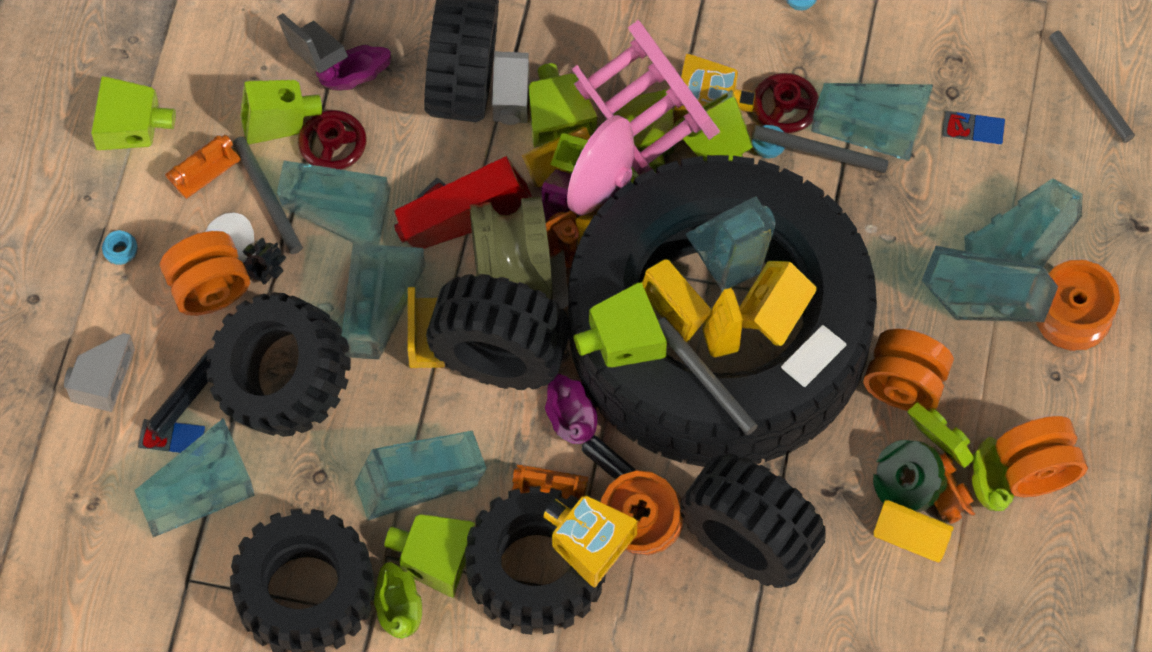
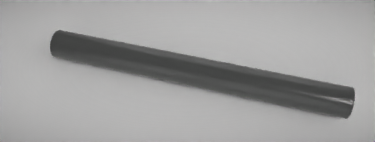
(1092, 86)
(820, 149)
(267, 195)
(707, 378)

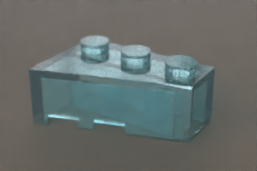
(873, 115)
(336, 199)
(1031, 228)
(735, 242)
(989, 286)
(377, 295)
(418, 472)
(195, 482)

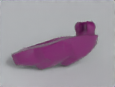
(359, 67)
(570, 410)

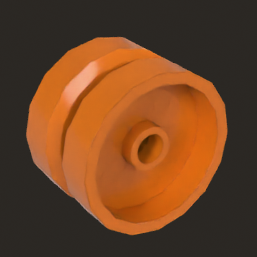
(204, 273)
(1082, 305)
(908, 369)
(1041, 456)
(656, 494)

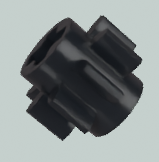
(263, 261)

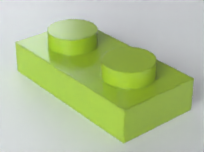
(934, 427)

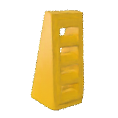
(723, 325)

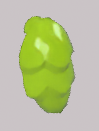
(989, 477)
(397, 601)

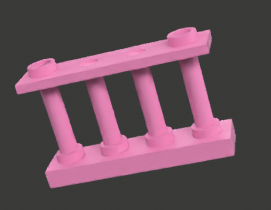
(659, 70)

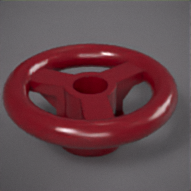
(786, 86)
(331, 125)

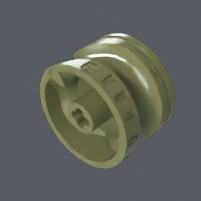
(513, 244)

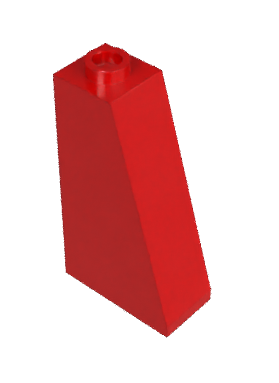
(446, 211)

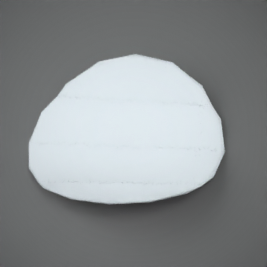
(237, 227)

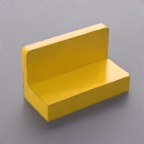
(776, 301)
(419, 317)

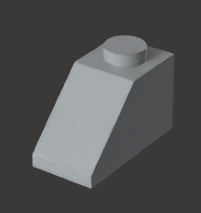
(510, 87)
(100, 373)

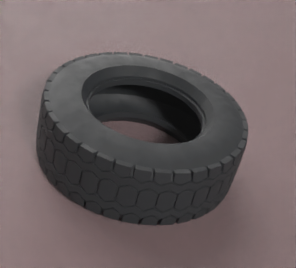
(662, 398)

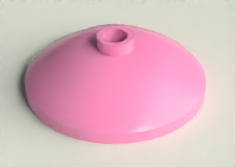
(602, 166)

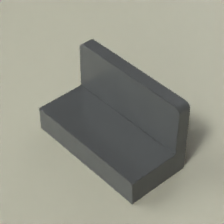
(312, 44)

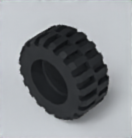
(460, 59)
(498, 332)
(240, 352)
(753, 520)
(296, 538)
(500, 594)

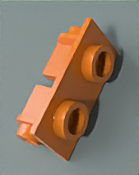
(203, 166)
(563, 235)
(530, 476)
(955, 497)

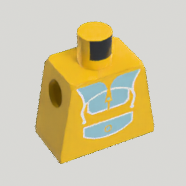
(709, 81)
(590, 535)

